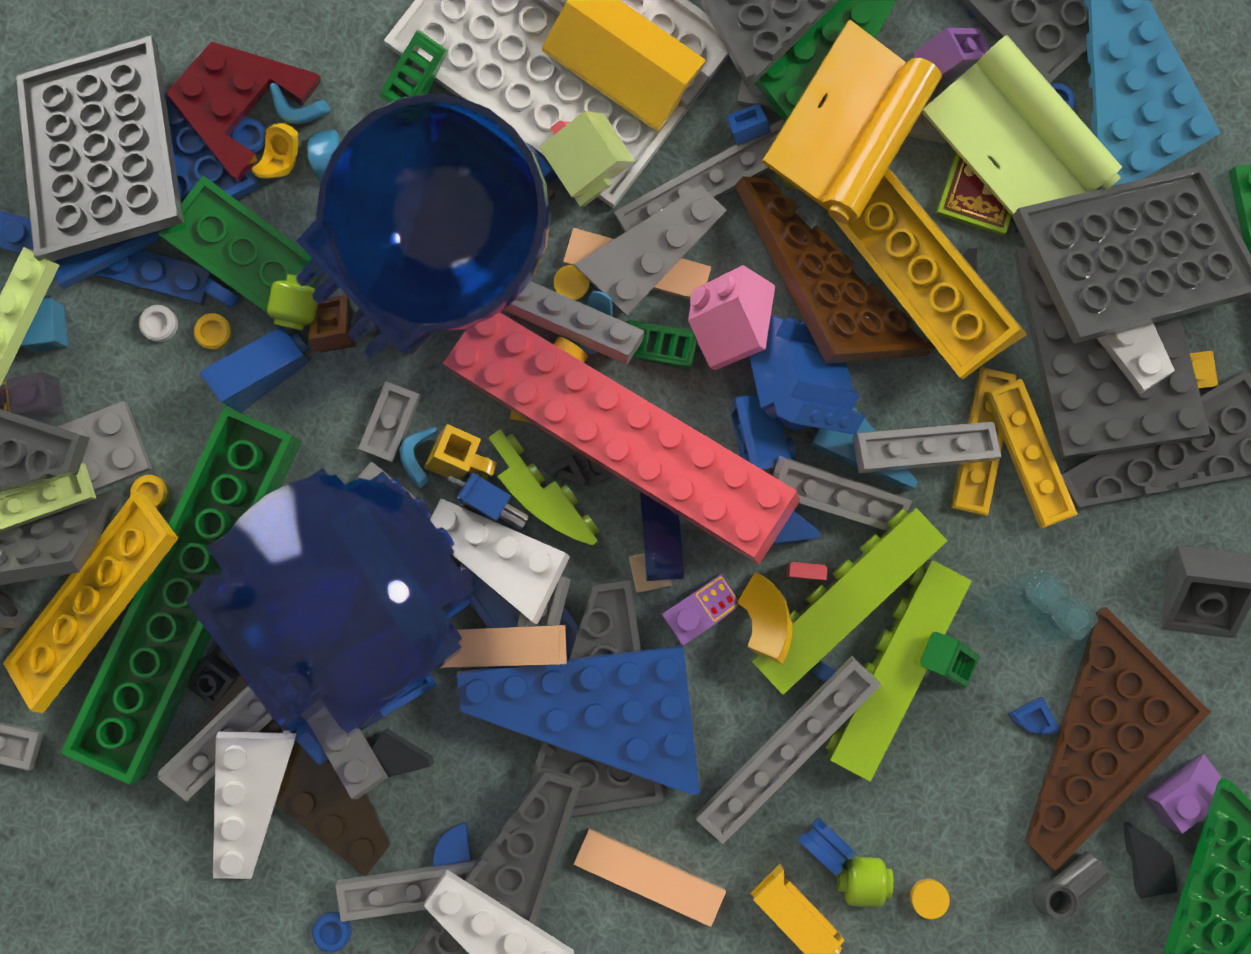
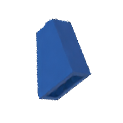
(256, 368)

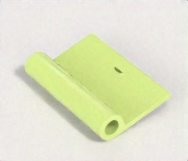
(1026, 129)

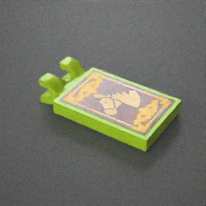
(970, 201)

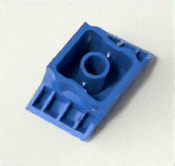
(800, 385)

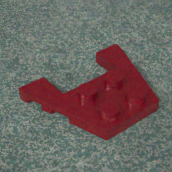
(223, 89)

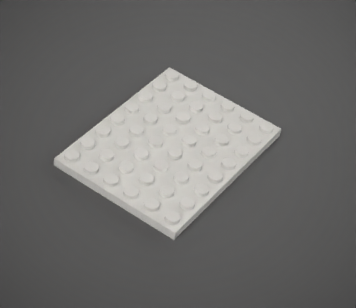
(501, 65)

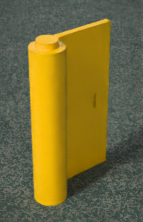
(850, 141)

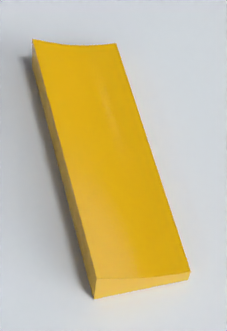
(931, 278)

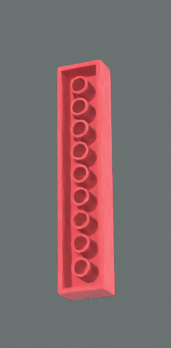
(625, 435)

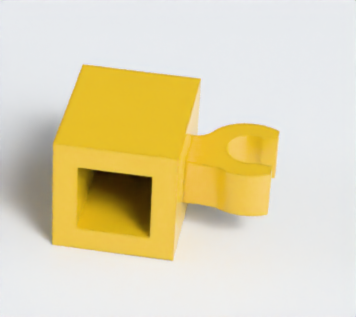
(455, 455)

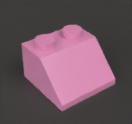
(731, 316)

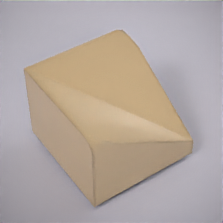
(638, 571)

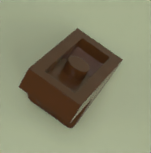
(331, 325)

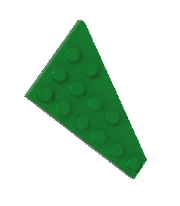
(1217, 891)

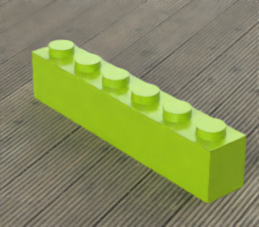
(853, 594)
(925, 610)

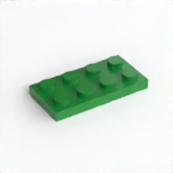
(234, 243)

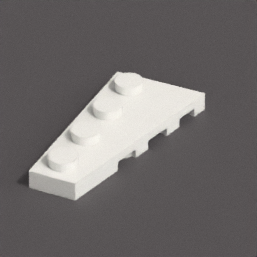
(1139, 355)
(508, 561)
(246, 789)
(484, 924)

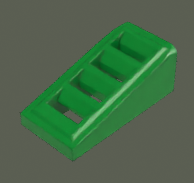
(396, 80)
(664, 331)
(949, 659)

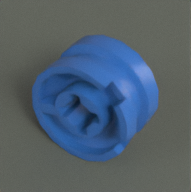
(827, 846)

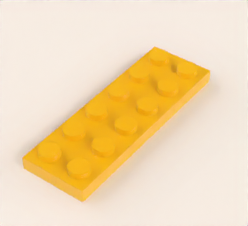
(89, 602)

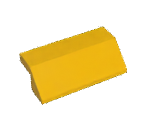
(623, 57)

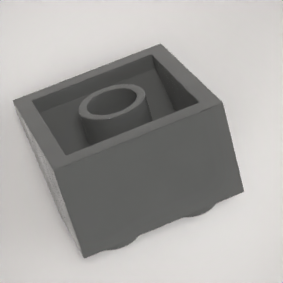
(1207, 591)

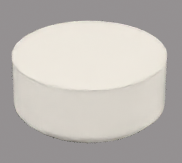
(158, 323)

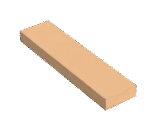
(679, 281)
(511, 647)
(650, 877)

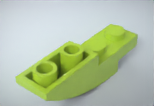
(550, 505)

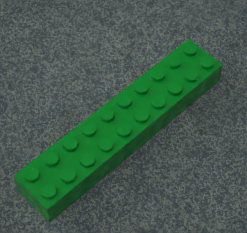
(160, 634)

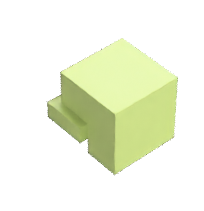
(587, 156)

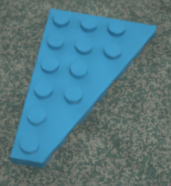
(1141, 90)

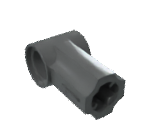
(1074, 884)

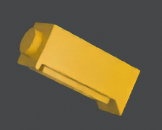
(796, 915)

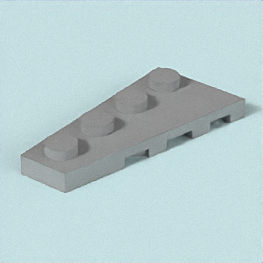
(646, 253)

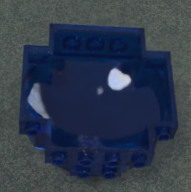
(334, 598)

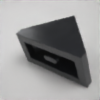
(399, 755)

